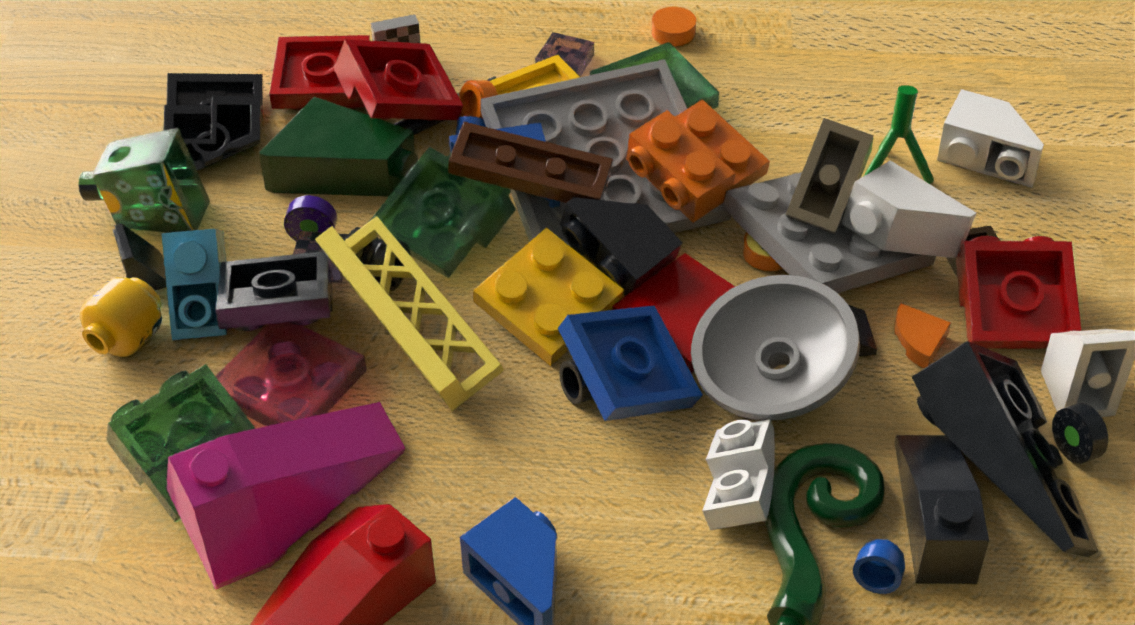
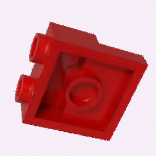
(397, 80)
(1017, 291)

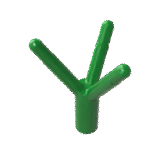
(901, 128)

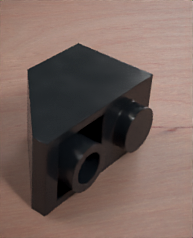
(620, 238)

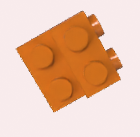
(694, 158)

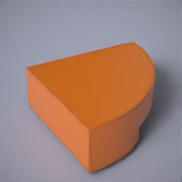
(920, 334)

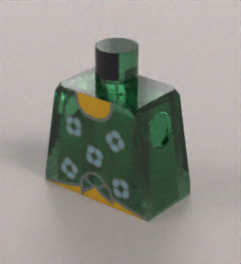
(148, 183)

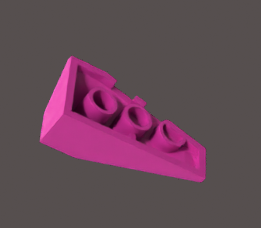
(272, 484)

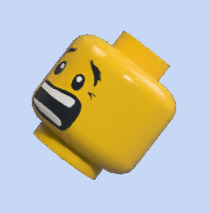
(120, 316)

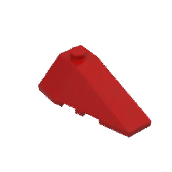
(354, 572)

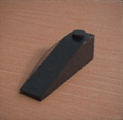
(995, 420)

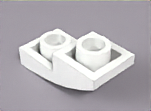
(742, 474)

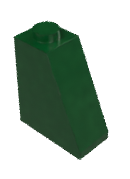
(337, 153)

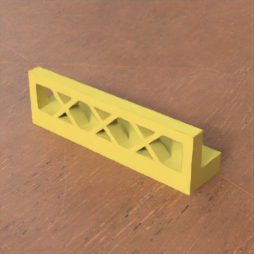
(392, 315)

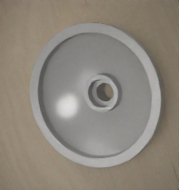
(771, 325)

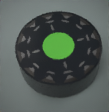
(1080, 433)

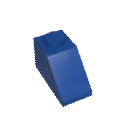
(514, 562)

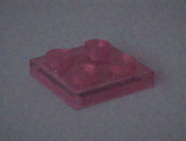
(290, 374)

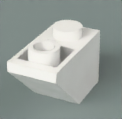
(990, 139)

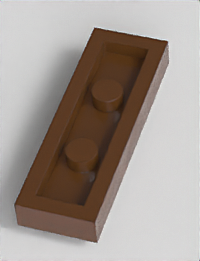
(528, 164)

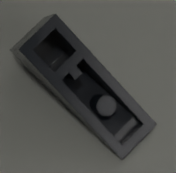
(941, 510)

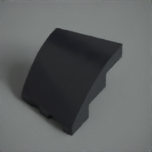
(215, 113)

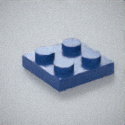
(629, 362)

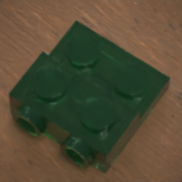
(444, 212)
(179, 417)

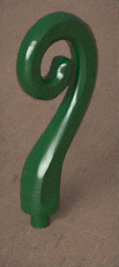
(803, 584)

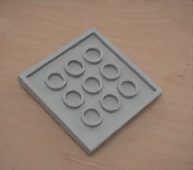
(596, 117)

